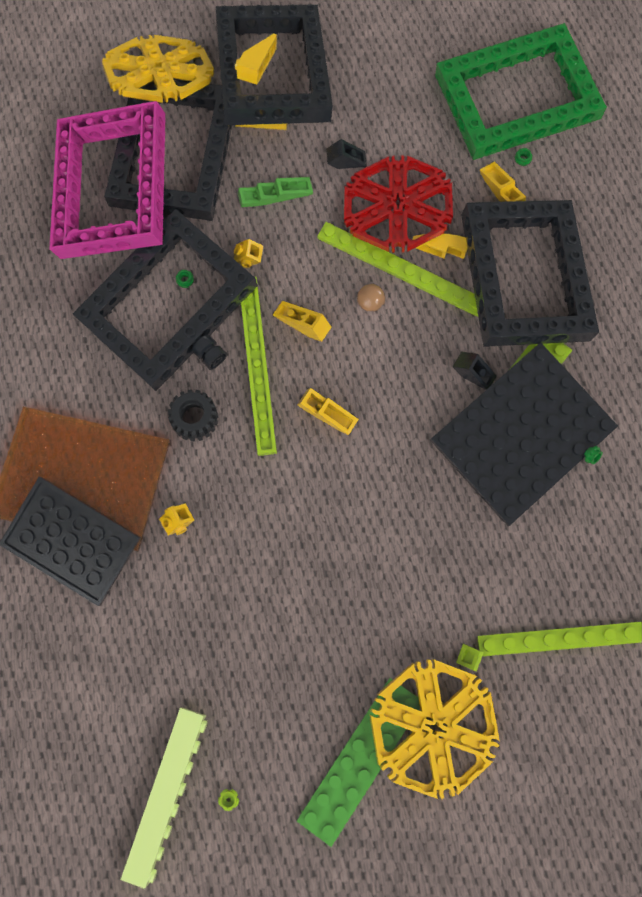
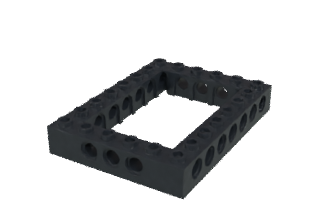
(273, 108)
(198, 205)
(205, 321)
(581, 321)

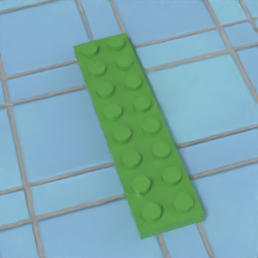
(352, 773)

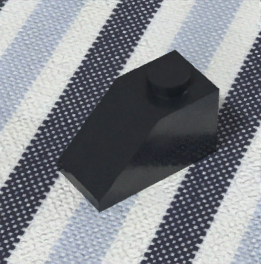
(345, 155)
(474, 369)

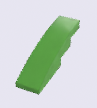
(280, 190)

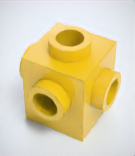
(248, 253)
(176, 519)

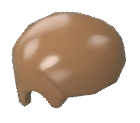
(371, 297)

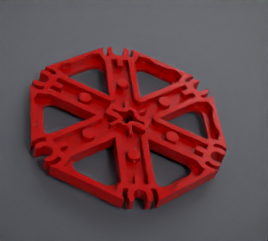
(409, 198)

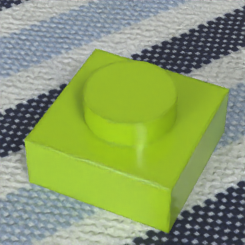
(469, 657)

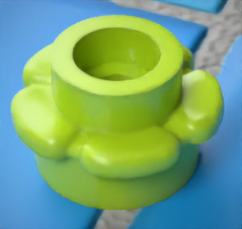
(222, 800)

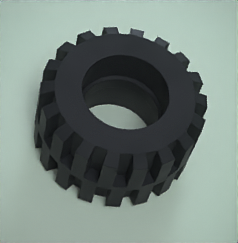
(188, 401)

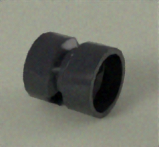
(207, 350)

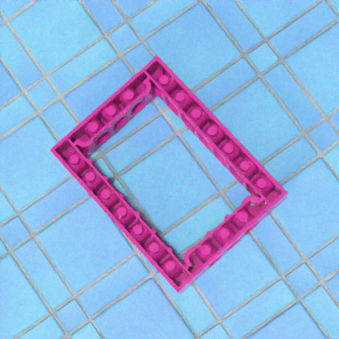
(71, 134)

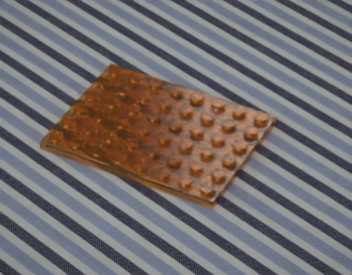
(92, 461)

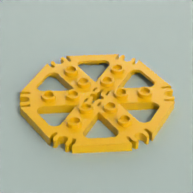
(158, 67)
(438, 748)

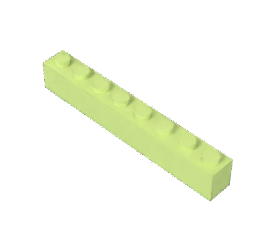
(163, 798)

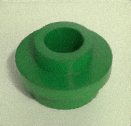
(523, 152)
(184, 273)
(593, 455)

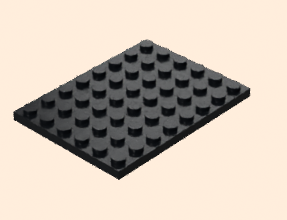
(523, 434)

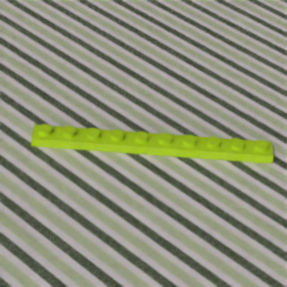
(399, 268)
(258, 375)
(560, 639)

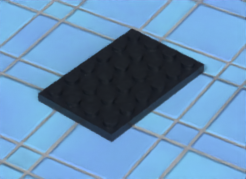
(69, 541)

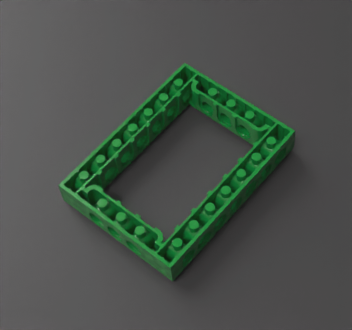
(483, 142)

